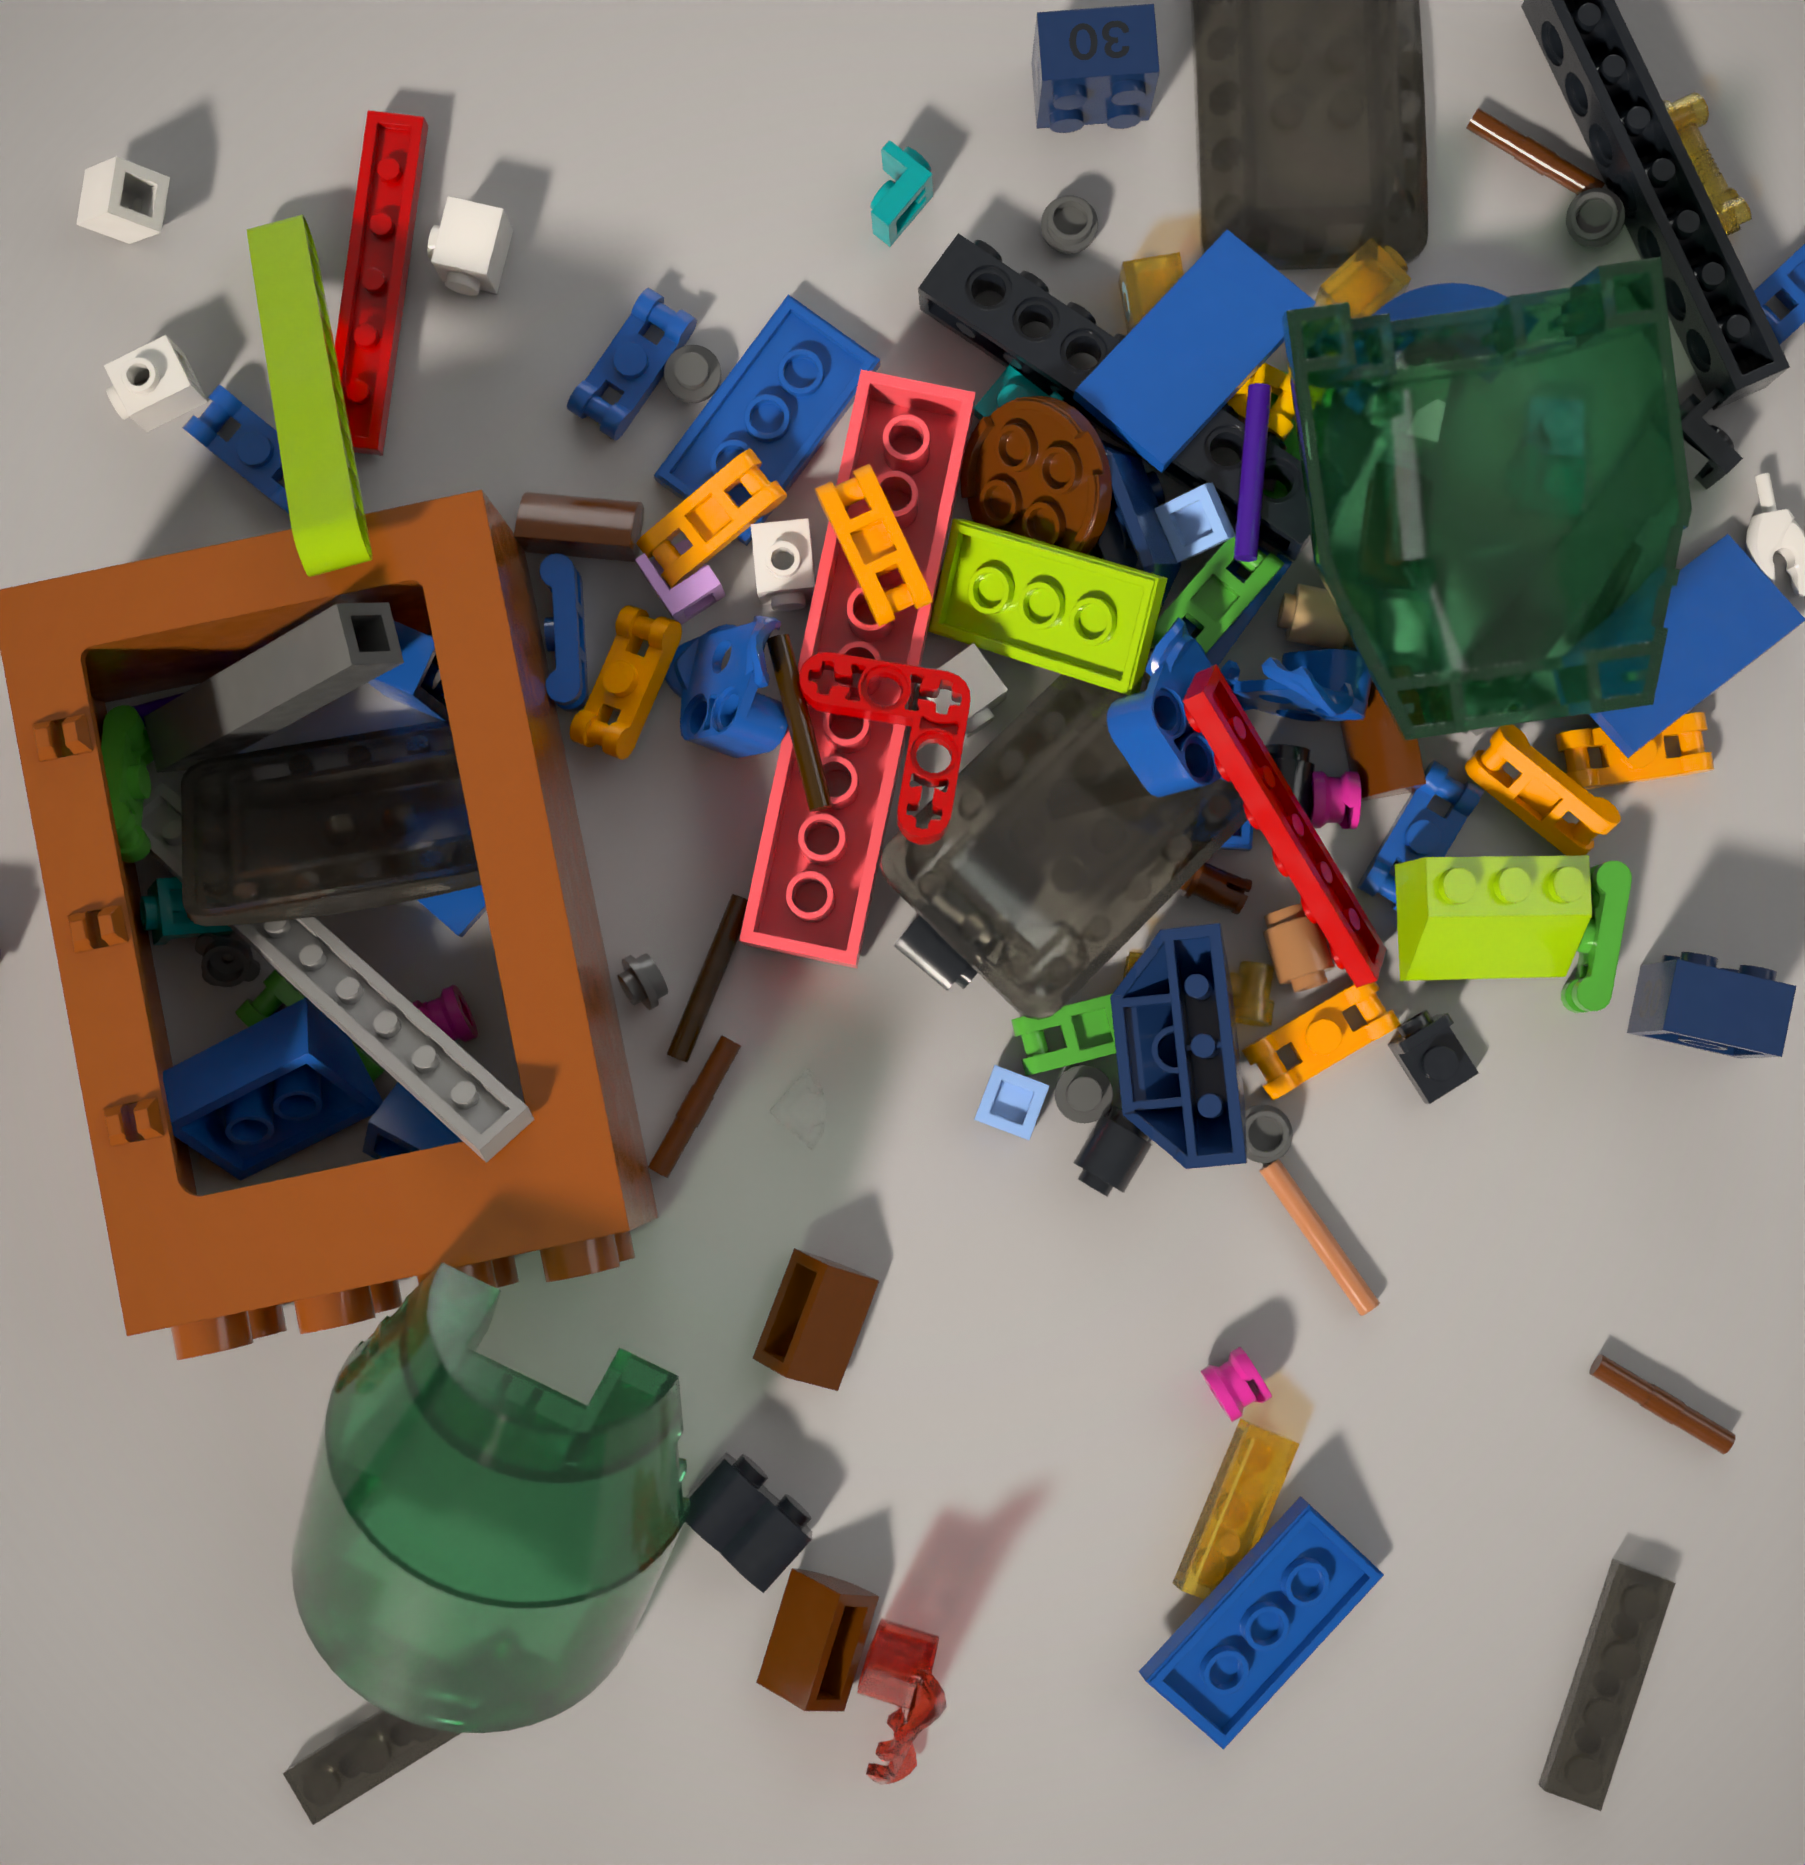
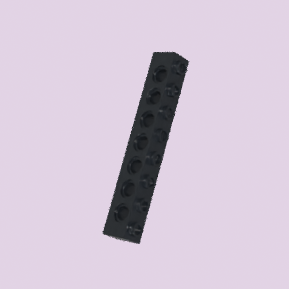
(1661, 194)
(996, 330)

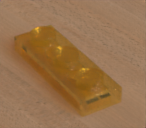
(1236, 1507)

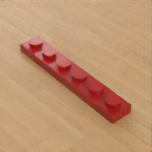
(378, 271)
(1278, 814)

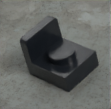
(1707, 438)
(1432, 1055)

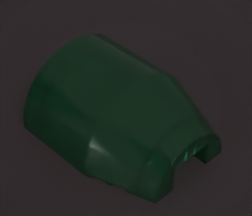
(1498, 497)
(476, 1532)

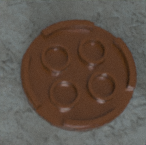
(1038, 473)

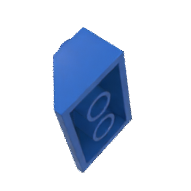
(269, 1091)

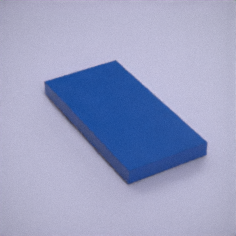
(1192, 351)
(774, 401)
(1717, 626)
(1261, 1623)

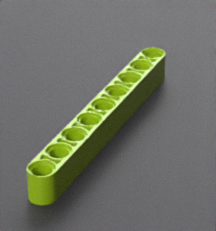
(308, 399)

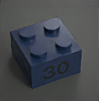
(1094, 67)
(1712, 1008)

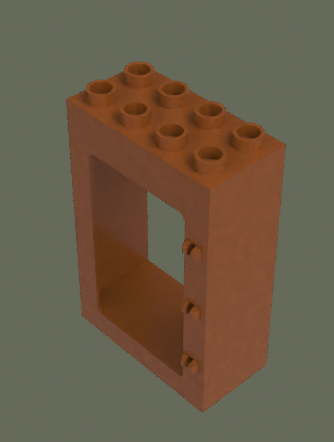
(349, 1232)

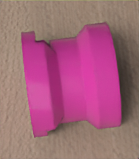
(1335, 800)
(450, 1014)
(1236, 1384)

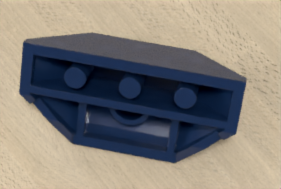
(1133, 528)
(1182, 1048)

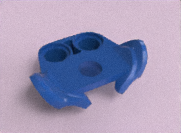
(1306, 686)
(723, 706)
(1153, 726)

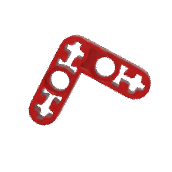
(925, 724)

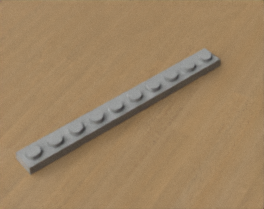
(366, 1008)

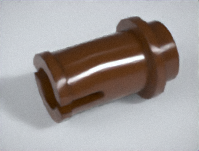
(1218, 888)

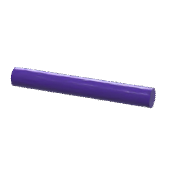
(1252, 472)

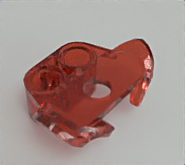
(901, 1674)

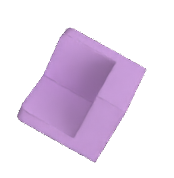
(690, 595)

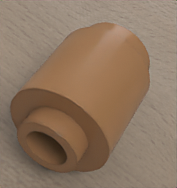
(1297, 948)

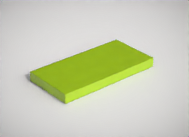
(1047, 605)

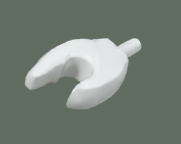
(1776, 533)

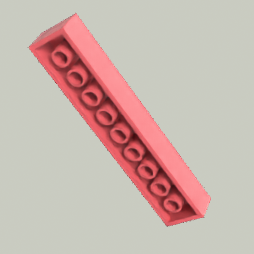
(822, 865)

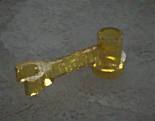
(1688, 115)
(1250, 991)

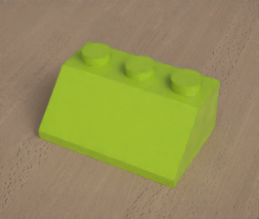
(1491, 916)

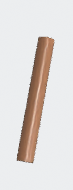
(1319, 1237)

